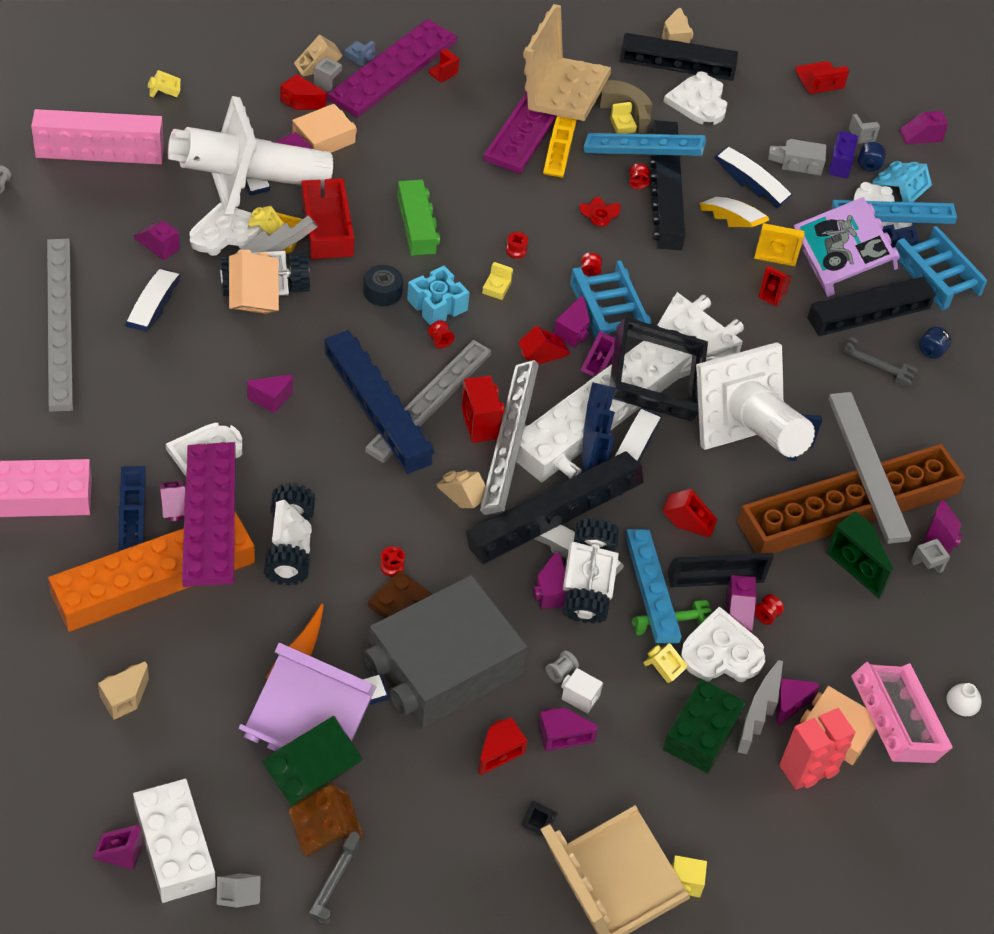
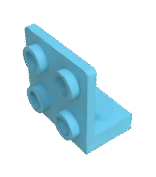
(910, 177)

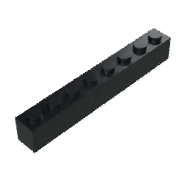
(667, 193)
(554, 507)

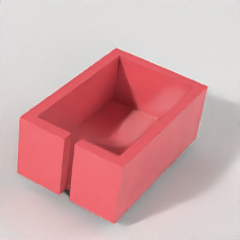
(817, 753)

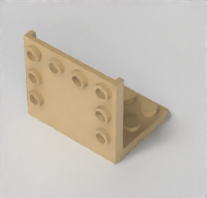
(558, 83)
(618, 873)

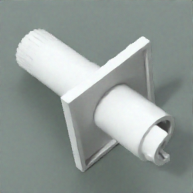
(239, 155)
(745, 399)

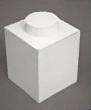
(581, 690)

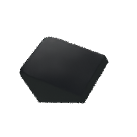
(538, 817)

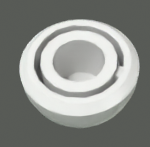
(964, 699)

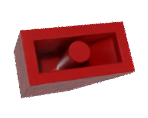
(302, 94)
(774, 286)
(542, 346)
(689, 513)
(501, 745)

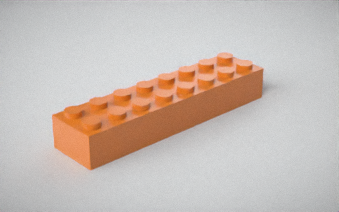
(130, 578)

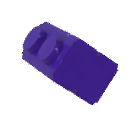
(843, 154)

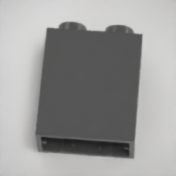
(445, 652)

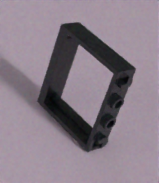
(651, 399)

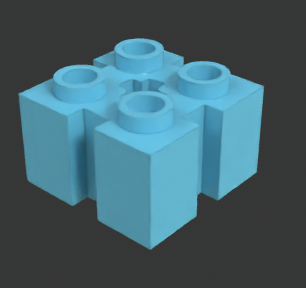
(438, 295)

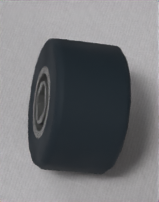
(383, 285)

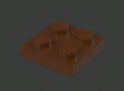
(397, 595)

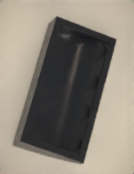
(718, 569)

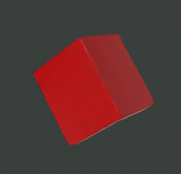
(447, 66)

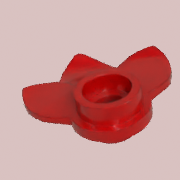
(599, 212)

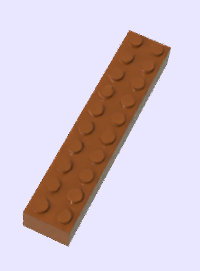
(817, 508)

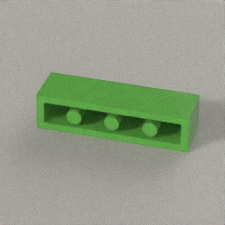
(418, 217)

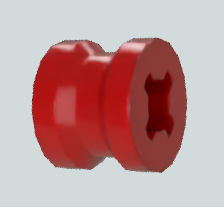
(639, 176)
(517, 245)
(591, 264)
(441, 334)
(390, 555)
(768, 609)

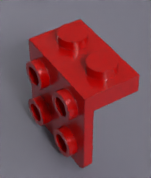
(822, 77)

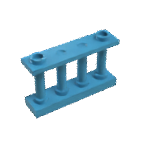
(918, 267)
(580, 286)

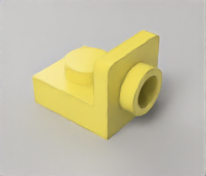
(165, 83)
(622, 118)
(266, 218)
(498, 281)
(666, 661)

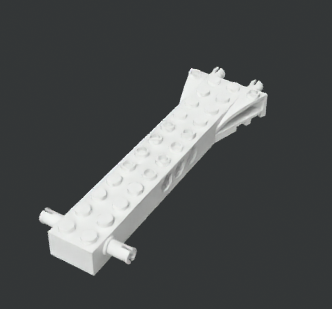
(558, 434)

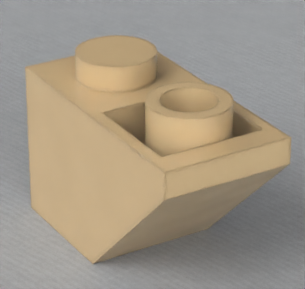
(677, 28)
(315, 53)
(463, 488)
(124, 690)

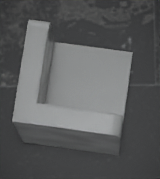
(325, 72)
(865, 131)
(932, 555)
(238, 890)

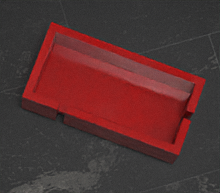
(334, 232)

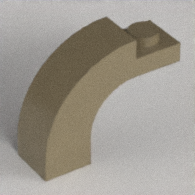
(622, 92)

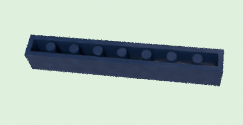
(379, 402)

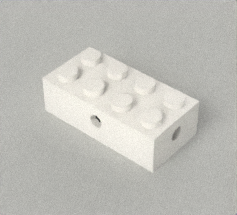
(174, 840)

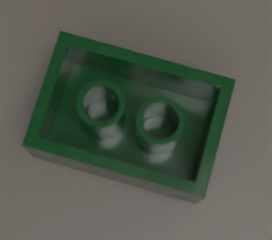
(704, 726)

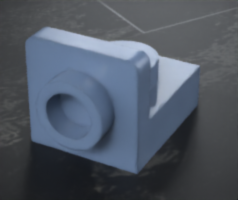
(360, 53)

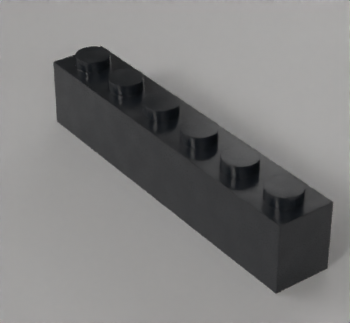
(678, 56)
(870, 306)

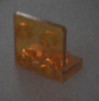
(324, 819)

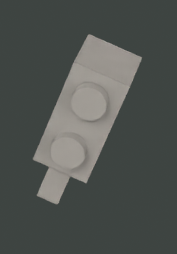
(800, 156)

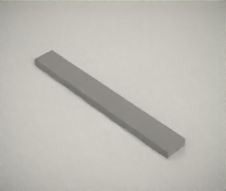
(436, 392)
(509, 438)
(869, 468)

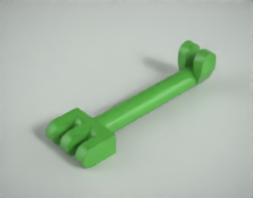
(700, 612)

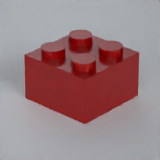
(481, 409)

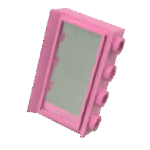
(901, 713)

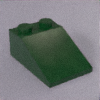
(860, 553)
(312, 761)

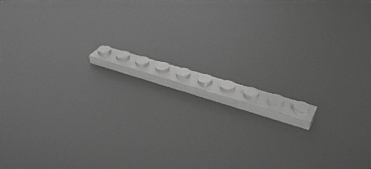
(59, 326)

